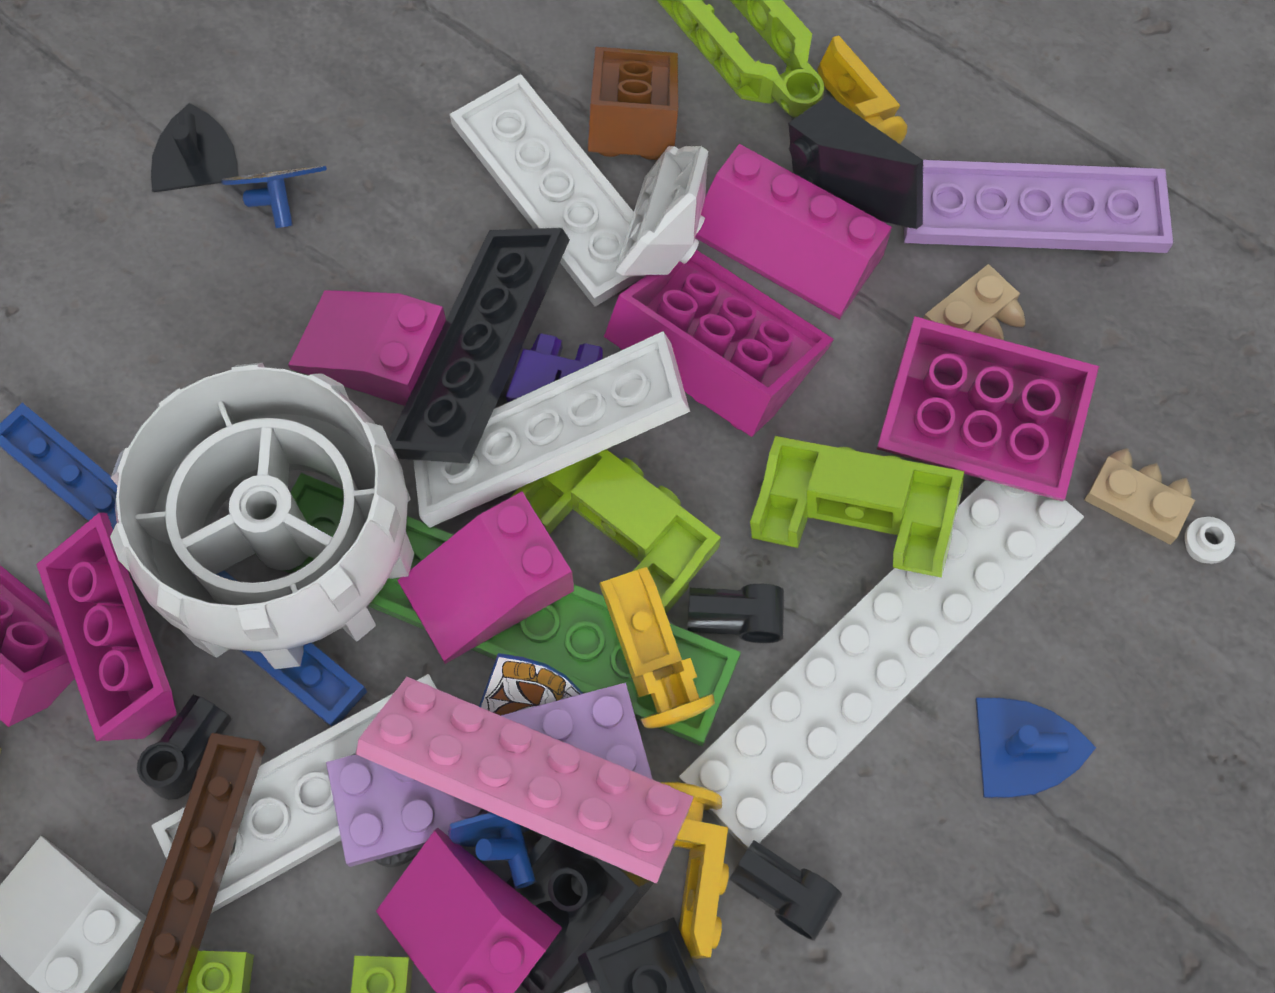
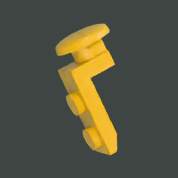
(860, 90)
(652, 649)
(705, 873)

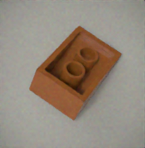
(633, 102)

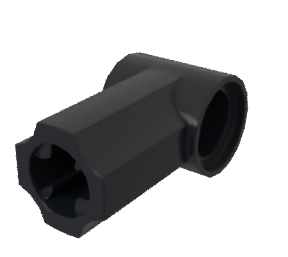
(751, 612)
(184, 743)
(798, 897)

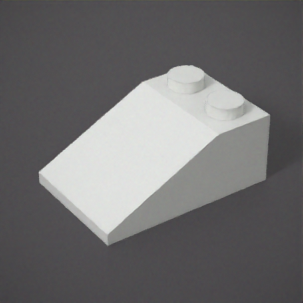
(65, 924)

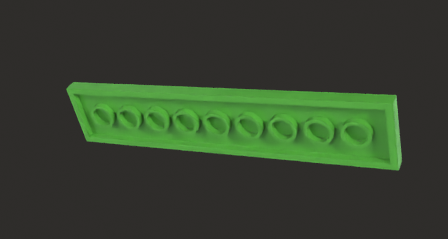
(567, 635)

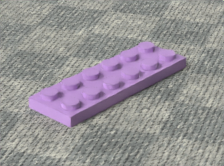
(1044, 207)
(392, 813)

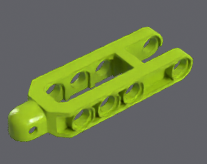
(749, 79)

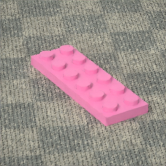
(527, 778)

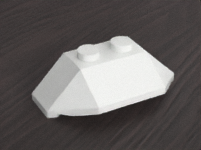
(666, 214)

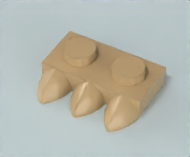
(979, 303)
(1141, 496)

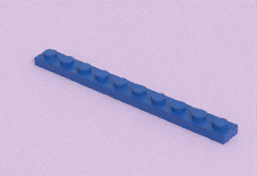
(90, 491)

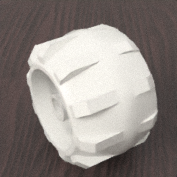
(240, 440)

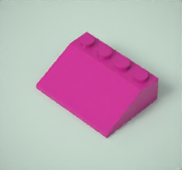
(728, 338)
(988, 408)

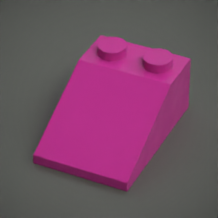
(370, 341)
(487, 578)
(464, 922)

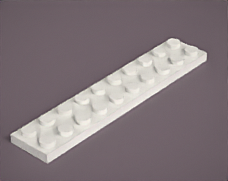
(874, 661)

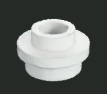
(1200, 548)

